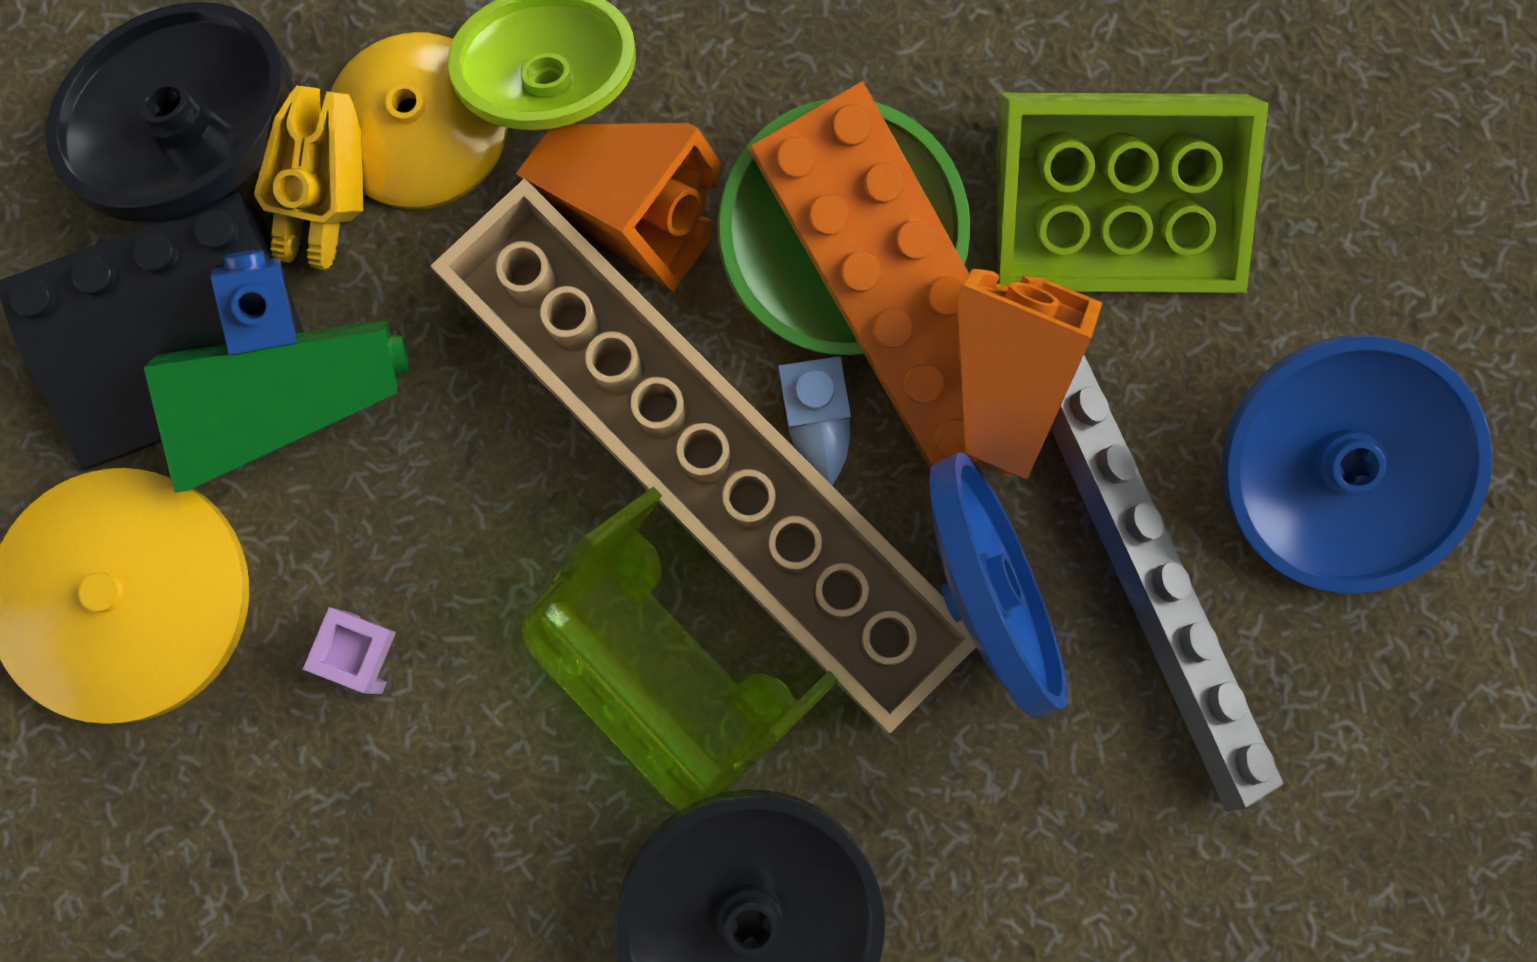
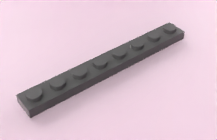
(1162, 596)

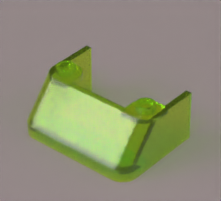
(647, 675)

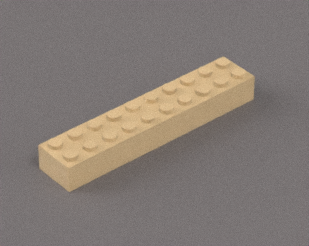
(708, 455)

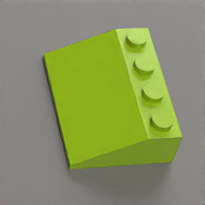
(1128, 190)

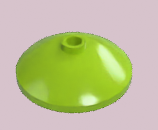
(541, 61)

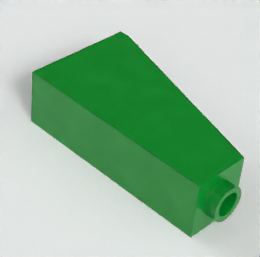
(240, 406)

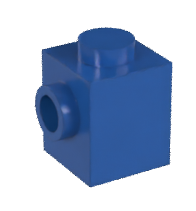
(253, 302)

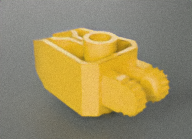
(312, 174)

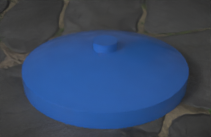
(1356, 463)
(995, 587)

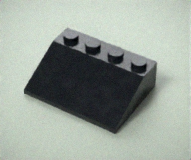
(112, 307)

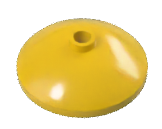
(425, 153)

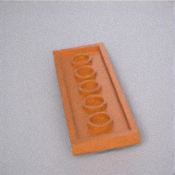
(878, 256)

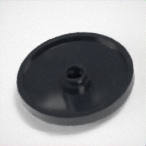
(168, 111)
(750, 884)

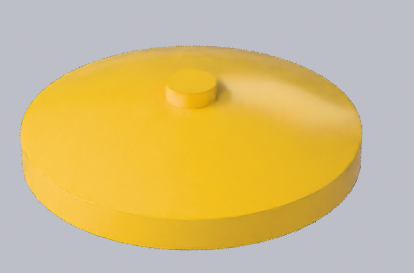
(119, 596)

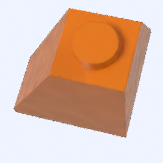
(631, 190)
(1017, 364)

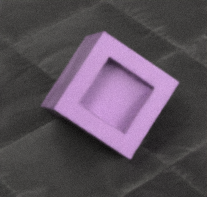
(350, 651)

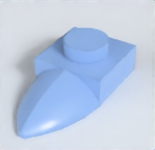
(818, 412)

